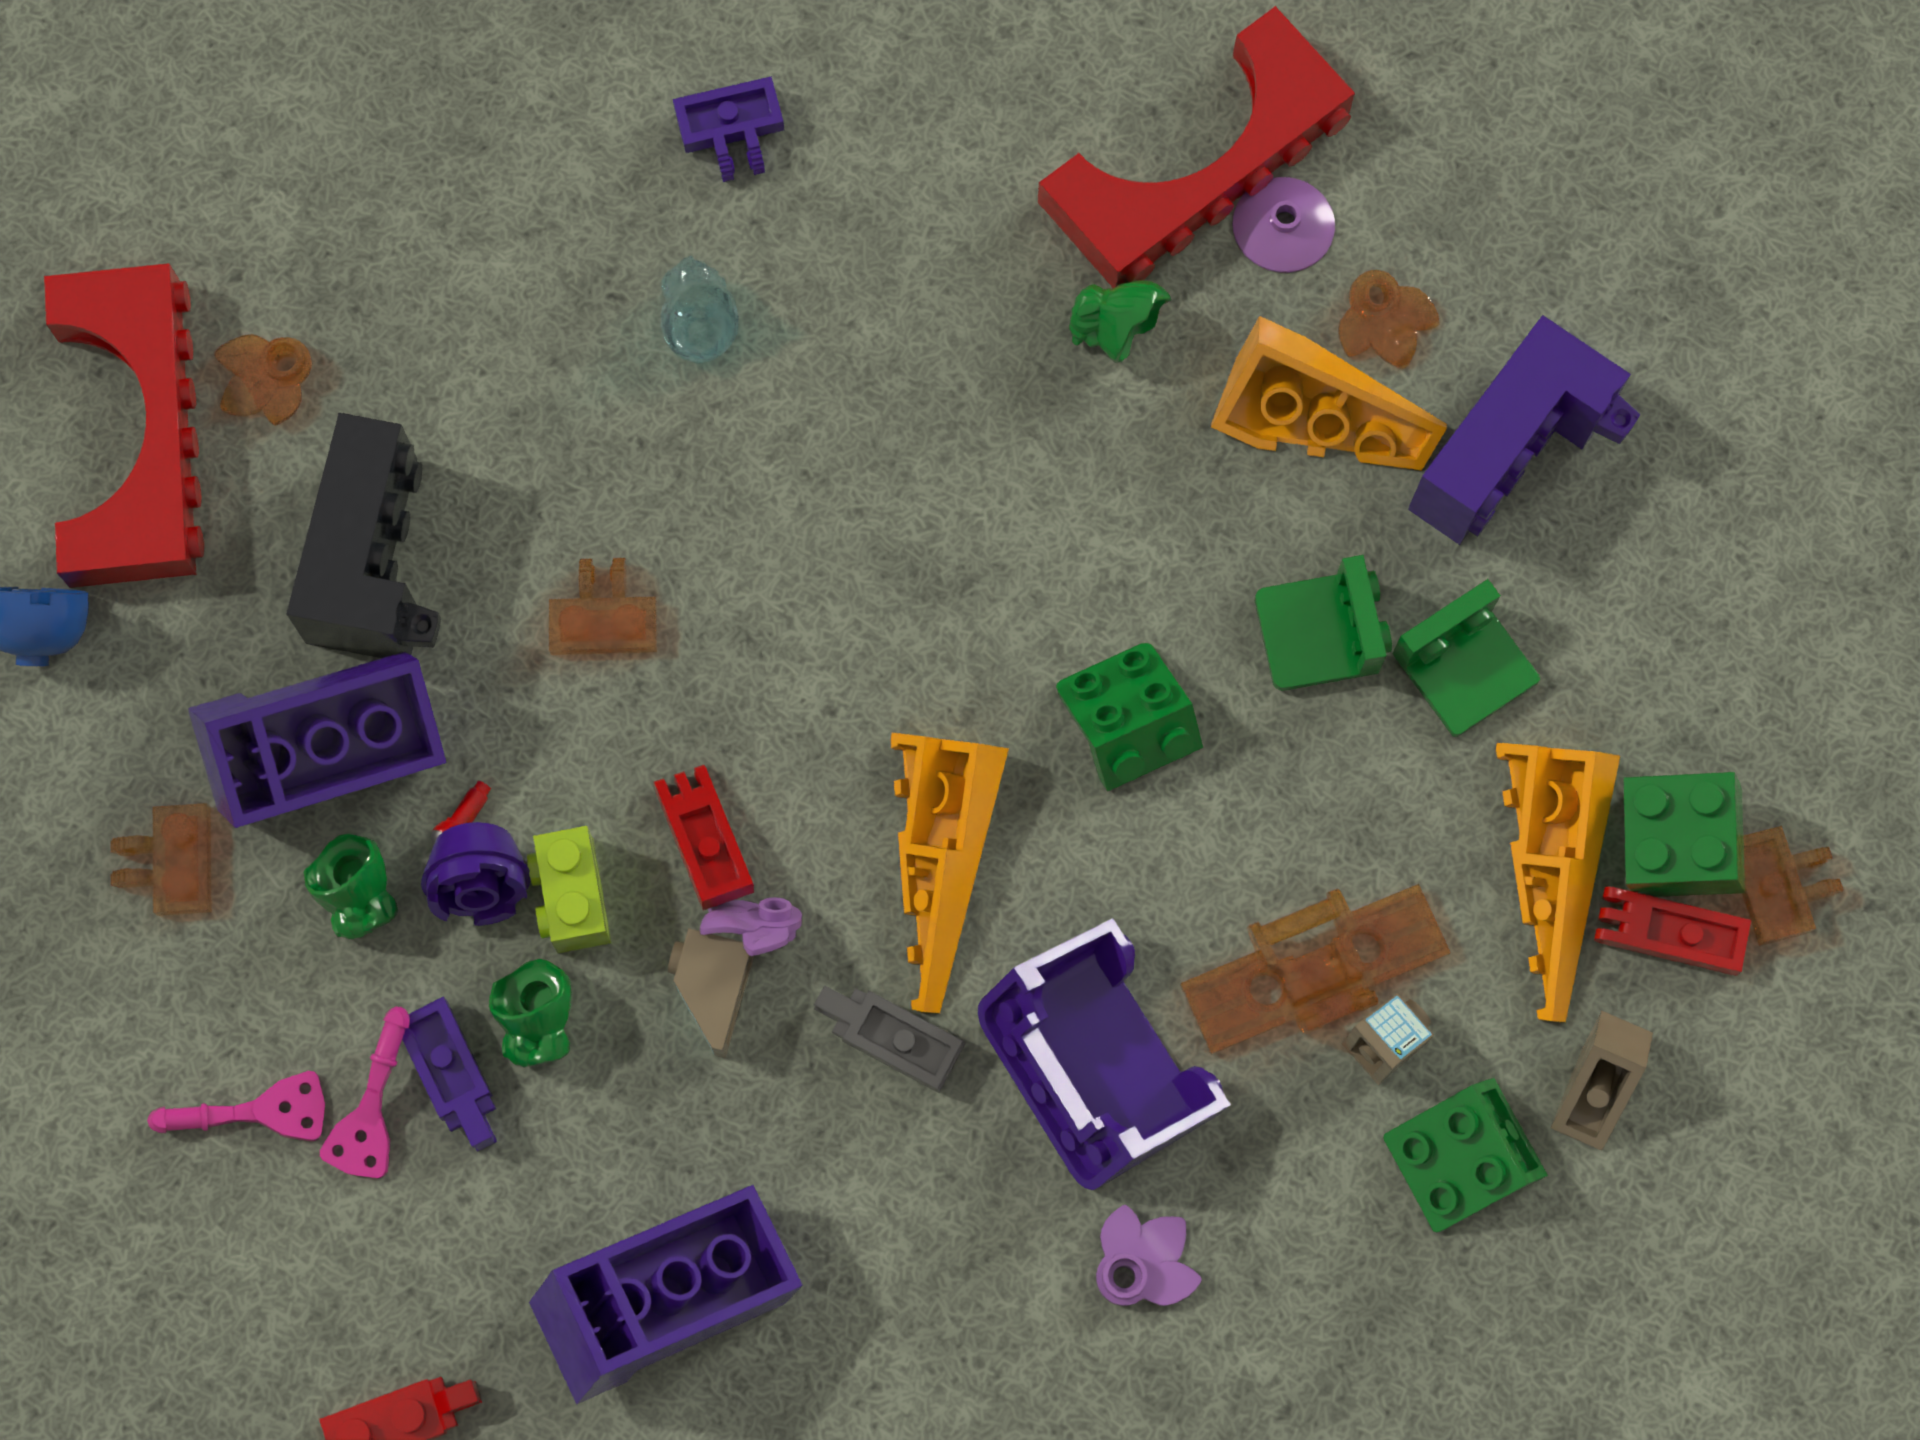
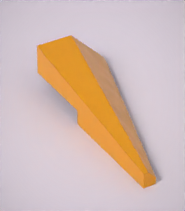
(949, 811)
(1562, 823)

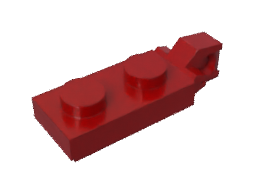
(409, 1413)

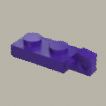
(450, 1072)

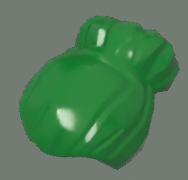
(1115, 315)
(351, 885)
(533, 1011)

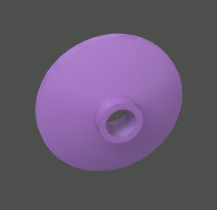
(1281, 245)

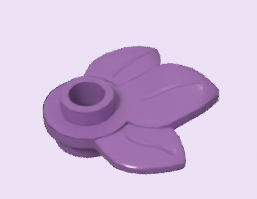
(762, 925)
(1150, 1254)

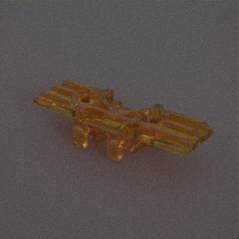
(1322, 982)

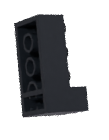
(346, 573)

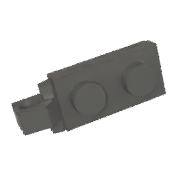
(892, 1035)

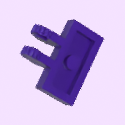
(728, 117)

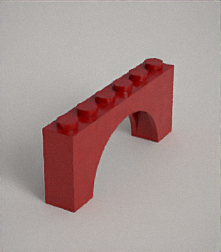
(1132, 223)
(149, 520)

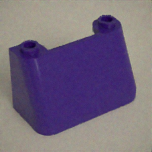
(1093, 1058)

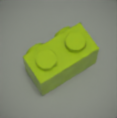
(571, 890)

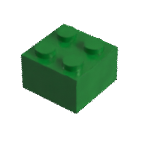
(1684, 834)

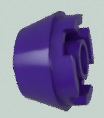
(475, 874)

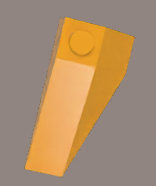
(1307, 396)

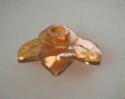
(1386, 326)
(258, 381)

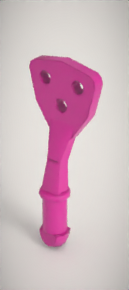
(261, 1110)
(369, 1114)

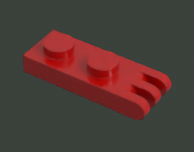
(705, 839)
(1674, 931)

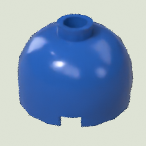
(41, 622)

